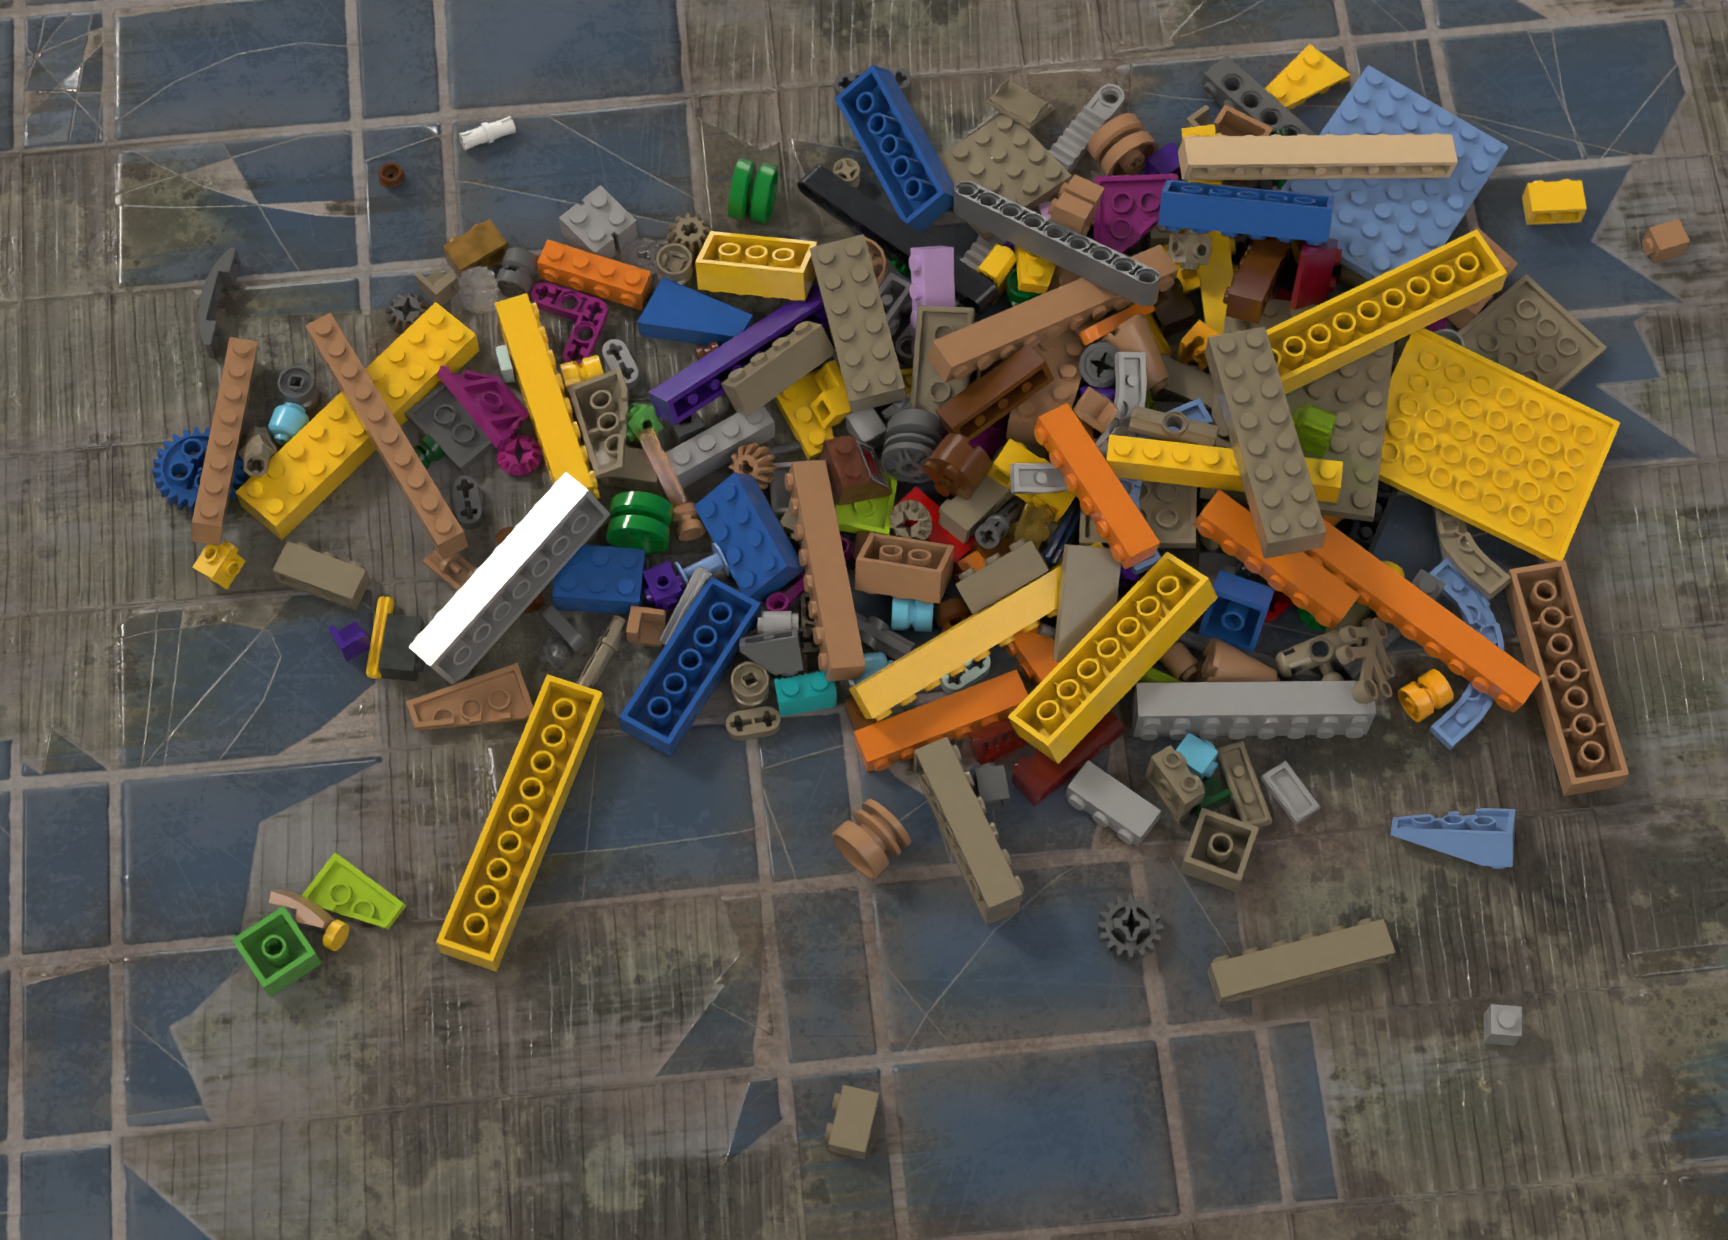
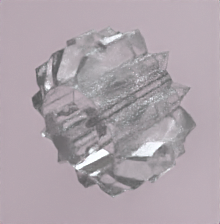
(478, 290)

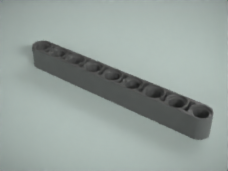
(1056, 243)

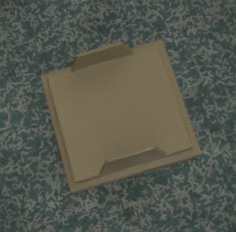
(1019, 104)

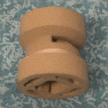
(688, 522)

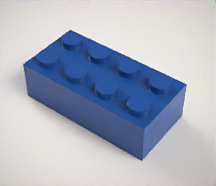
(749, 536)

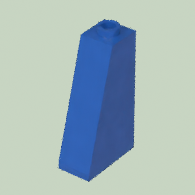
(690, 316)

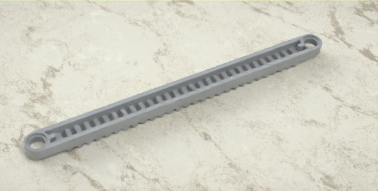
(1068, 152)

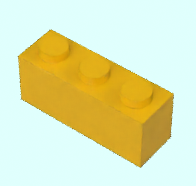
(1018, 453)

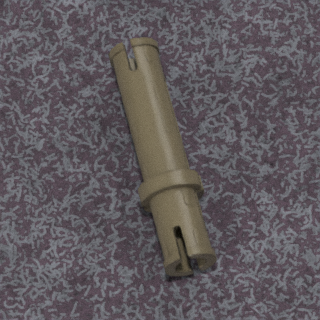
(603, 652)

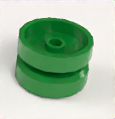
(753, 191)
(640, 522)

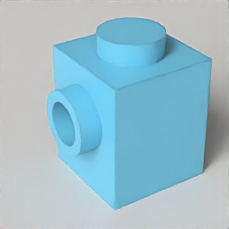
(1199, 755)

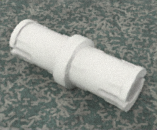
(487, 132)

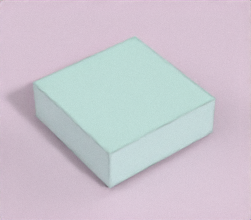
(505, 364)

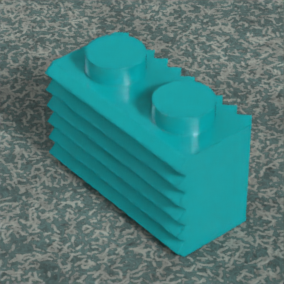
(804, 693)

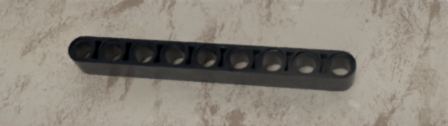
(889, 232)

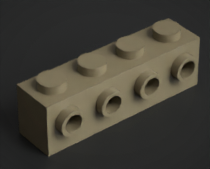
(778, 367)

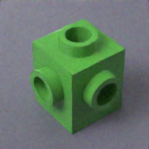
(641, 418)

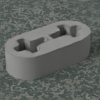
(626, 361)

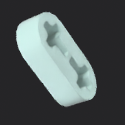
(968, 678)

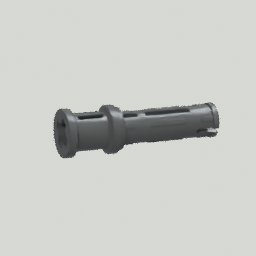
(998, 525)

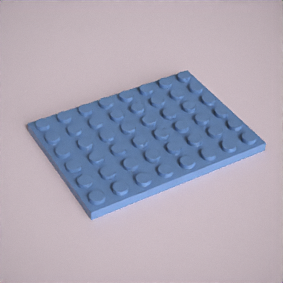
(1399, 219)

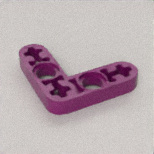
(580, 314)

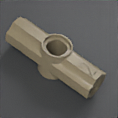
(1156, 425)
(257, 451)

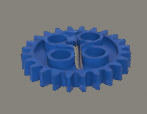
(176, 461)

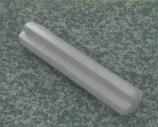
(689, 595)

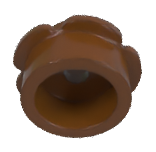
(391, 169)

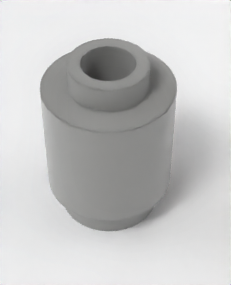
(777, 621)

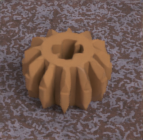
(755, 462)

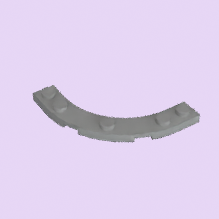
(1130, 391)

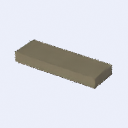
(1243, 784)

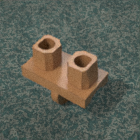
(452, 570)

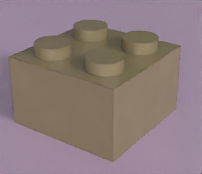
(1219, 849)

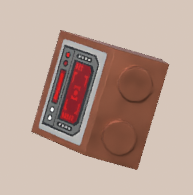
(854, 470)

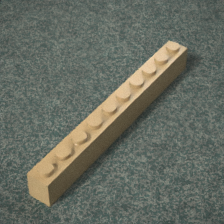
(1317, 157)

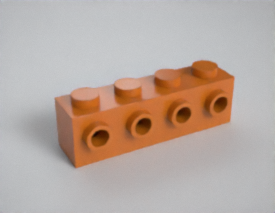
(595, 275)

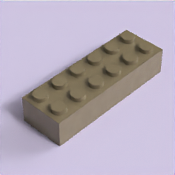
(858, 323)
(968, 831)

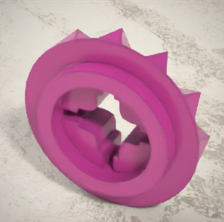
(529, 460)

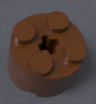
(957, 467)

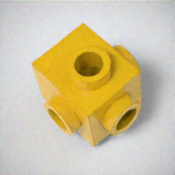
(219, 563)

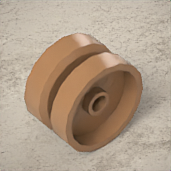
(1122, 146)

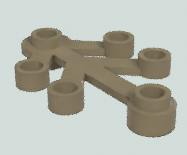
(1373, 633)

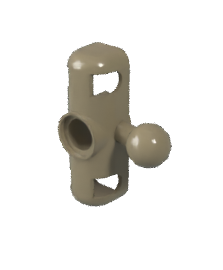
(1304, 657)

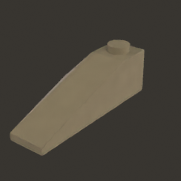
(602, 417)

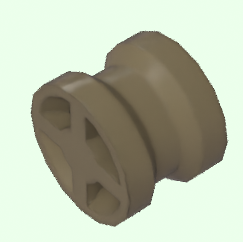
(848, 168)

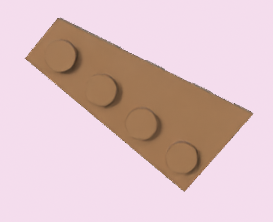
(477, 701)

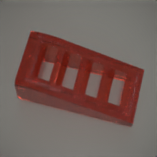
(994, 752)

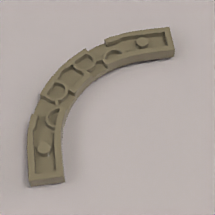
(1468, 557)

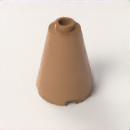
(1136, 336)
(1229, 664)

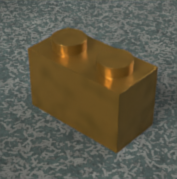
(478, 247)

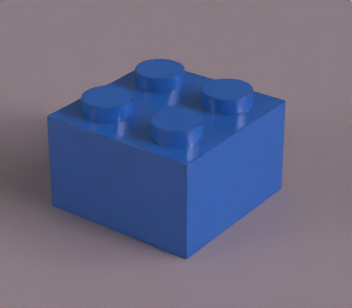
(1237, 611)

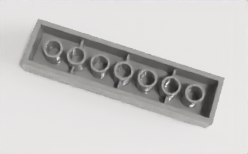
(509, 579)
(1249, 710)

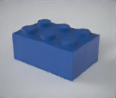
(601, 580)

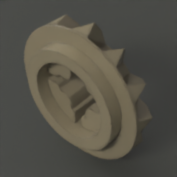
(914, 511)

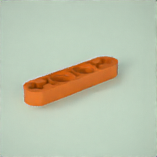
(1111, 323)

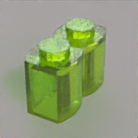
(1314, 428)

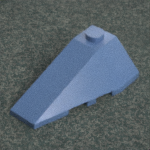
(1478, 838)

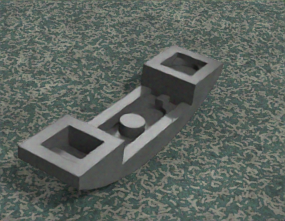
(222, 273)

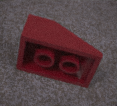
(1314, 273)

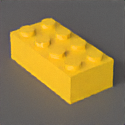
(755, 266)

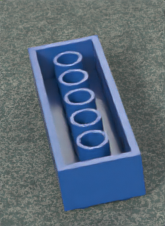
(897, 147)
(1246, 212)
(690, 666)

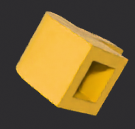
(833, 403)

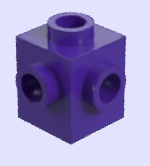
(663, 586)

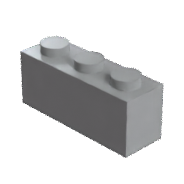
(1112, 804)

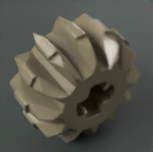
(689, 232)

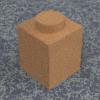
(1665, 241)

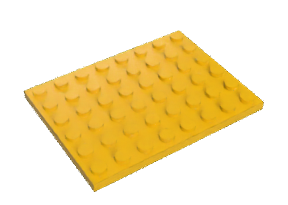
(1491, 445)

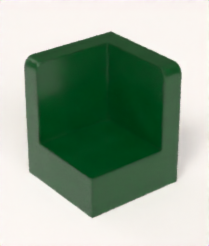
(1213, 797)

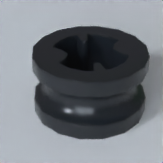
(1241, 570)

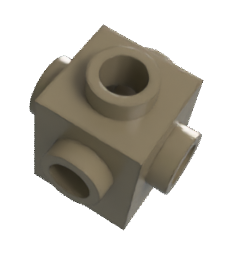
(1190, 249)

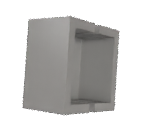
(596, 221)

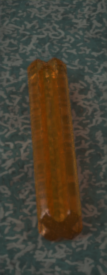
(662, 467)

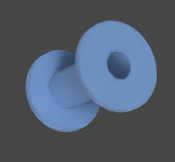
(712, 563)

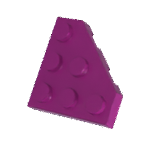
(1128, 209)

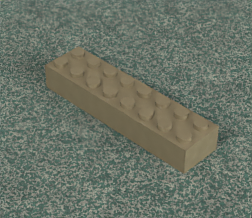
(1265, 443)

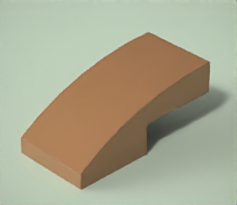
(307, 910)

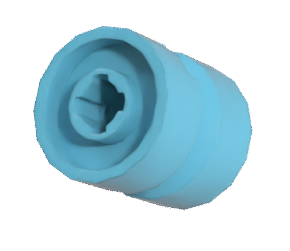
(911, 613)

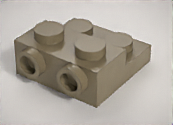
(1174, 783)

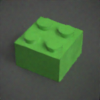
(276, 951)

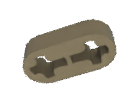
(754, 729)

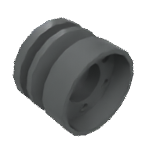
(909, 443)

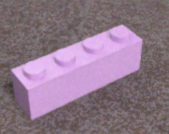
(931, 279)

